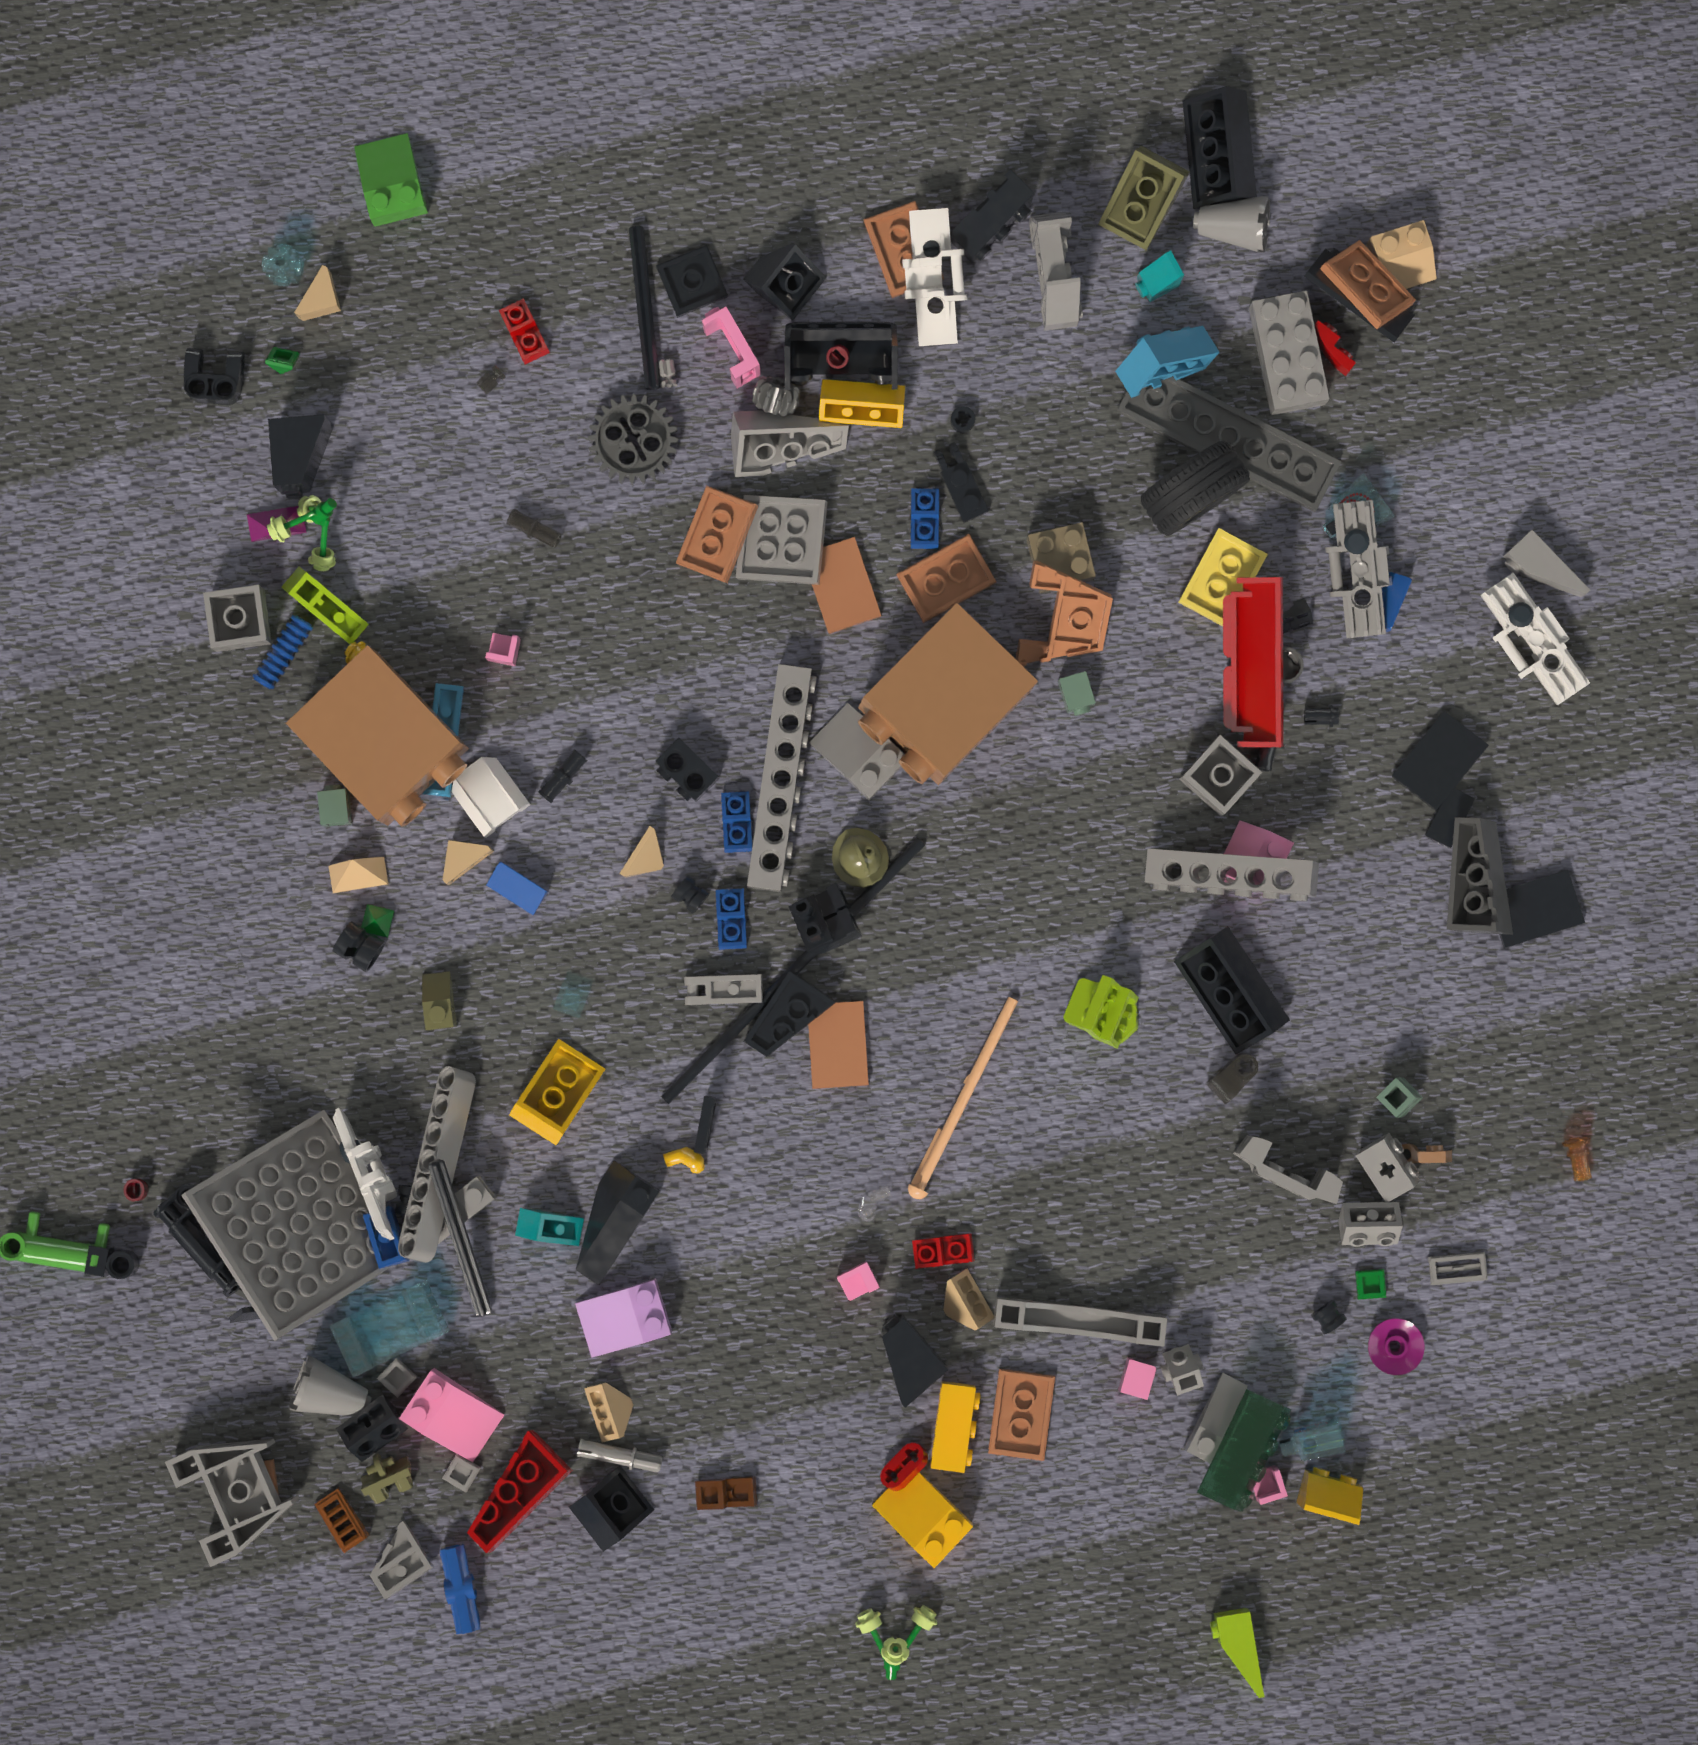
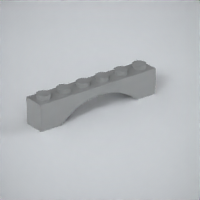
(1080, 1320)

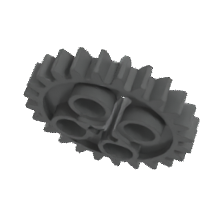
(611, 451)

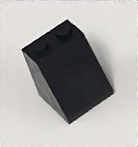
(297, 451)
(910, 1358)

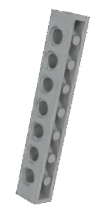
(787, 678)

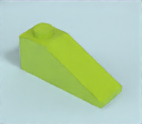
(324, 605)
(1237, 1639)

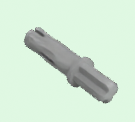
(619, 1456)

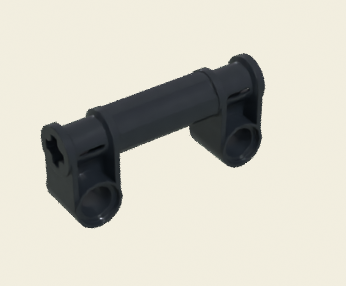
(178, 1218)

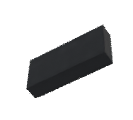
(1442, 826)

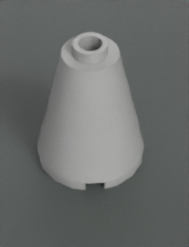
(1236, 222)
(327, 1391)

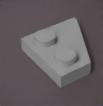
(400, 1562)

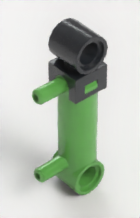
(69, 1255)

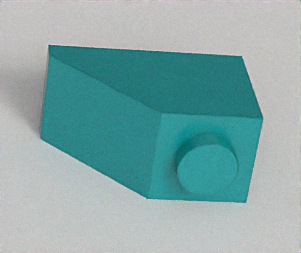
(1159, 277)
(549, 1227)

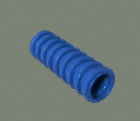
(282, 652)

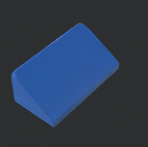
(1393, 598)
(516, 888)
(385, 1250)

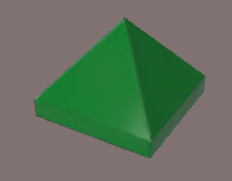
(282, 359)
(377, 920)

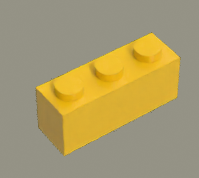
(861, 403)
(954, 1427)

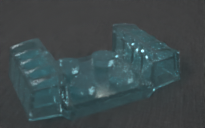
(389, 1328)

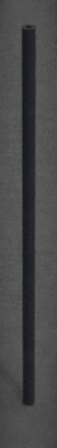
(796, 967)

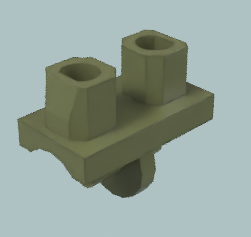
(385, 1473)

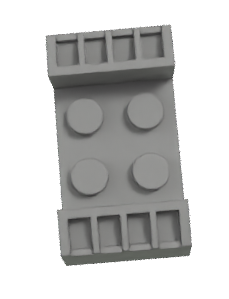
(1323, 1186)

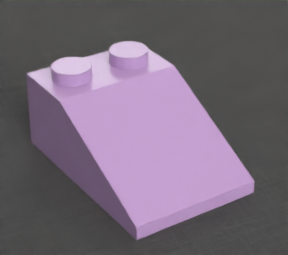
(624, 1318)

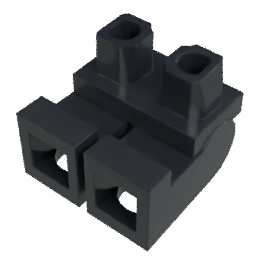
(825, 920)

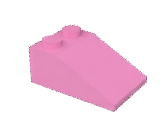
(451, 1415)

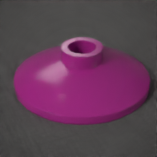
(1410, 1350)

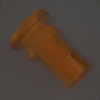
(1579, 1158)

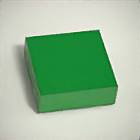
(1370, 1284)

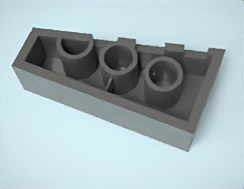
(1477, 880)

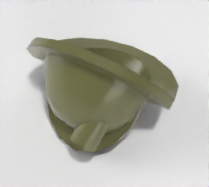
(859, 857)

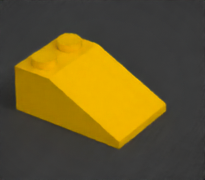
(557, 1092)
(924, 1518)

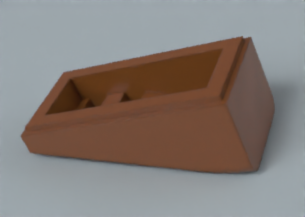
(332, 1525)

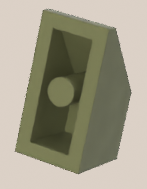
(438, 1001)

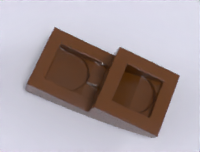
(726, 1493)

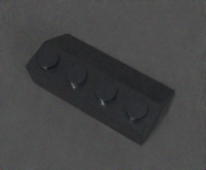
(1219, 147)
(1391, 329)
(1232, 990)

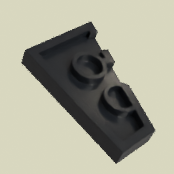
(787, 1013)

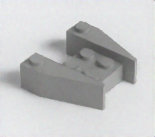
(1059, 291)
(238, 1489)

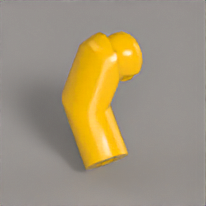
(687, 1157)

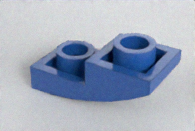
(924, 518)
(736, 822)
(731, 919)

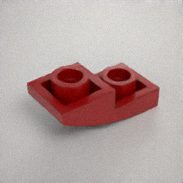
(524, 331)
(1327, 338)
(943, 1250)

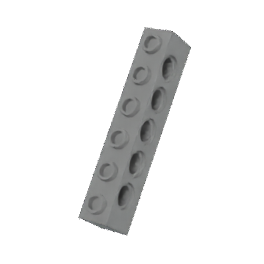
(1303, 872)

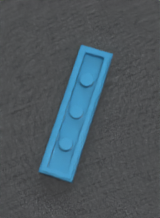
(447, 706)

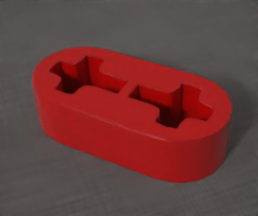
(904, 1467)

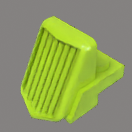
(1103, 1010)

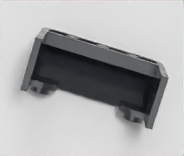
(870, 345)

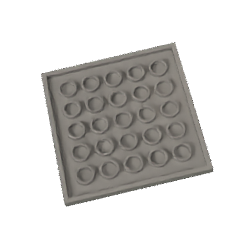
(289, 1225)

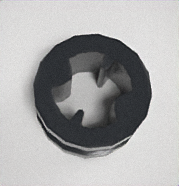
(970, 423)

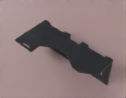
(1300, 607)

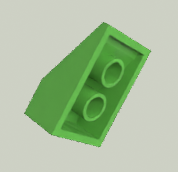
(390, 180)

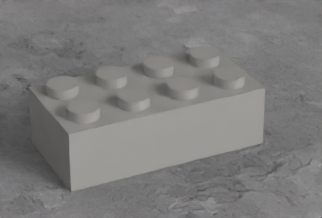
(1289, 353)

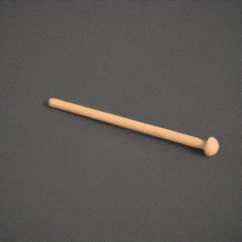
(941, 1138)

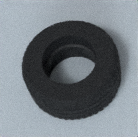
(1195, 487)

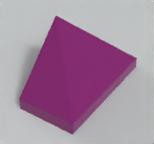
(259, 521)

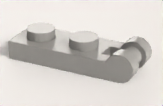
(724, 989)

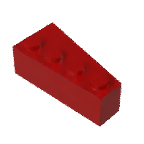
(524, 1484)

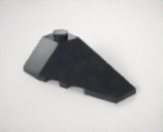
(615, 1214)

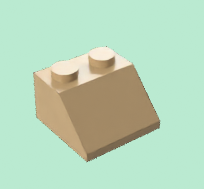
(1406, 253)

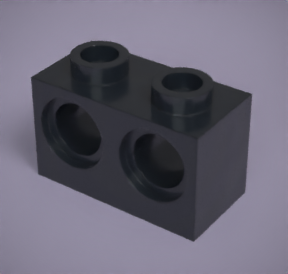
(691, 765)
(371, 1428)

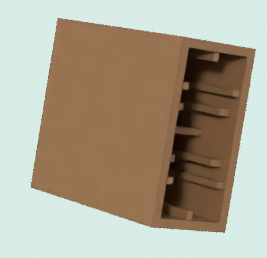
(945, 696)
(379, 738)

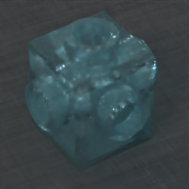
(286, 273)

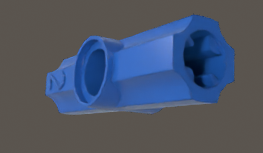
(459, 1589)

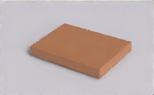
(892, 244)
(1368, 284)
(717, 534)
(946, 578)
(844, 588)
(839, 1047)
(1021, 1414)

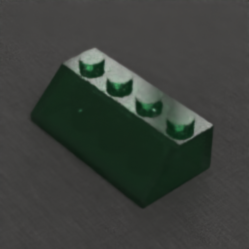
(1245, 1450)

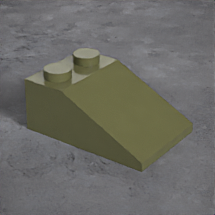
(1143, 197)

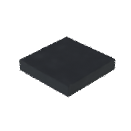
(692, 281)
(705, 1124)

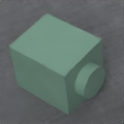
(1077, 693)
(334, 806)
(1399, 1097)

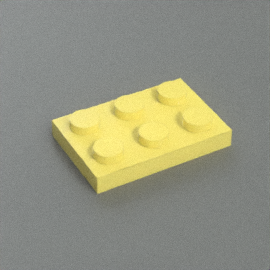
(1218, 574)

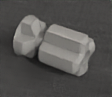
(667, 371)

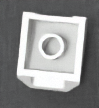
(488, 794)

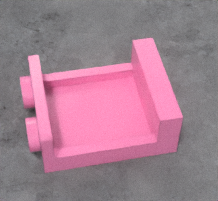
(749, 366)

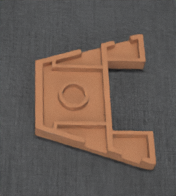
(1077, 620)

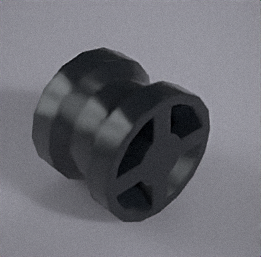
(1328, 1317)

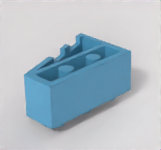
(1166, 356)

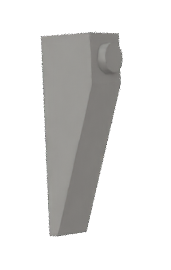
(769, 439)

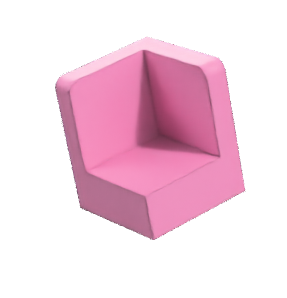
(503, 649)
(858, 1281)
(1137, 1378)
(1270, 1487)

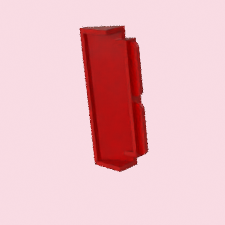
(1256, 652)

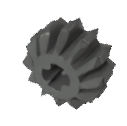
(773, 398)

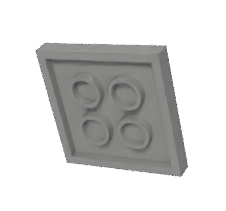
(784, 541)

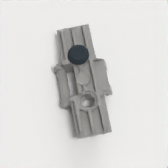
(1369, 567)

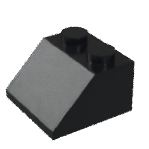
(611, 1508)

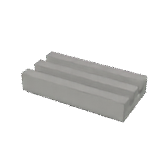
(1433, 1269)

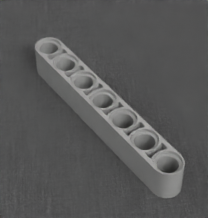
(443, 1142)

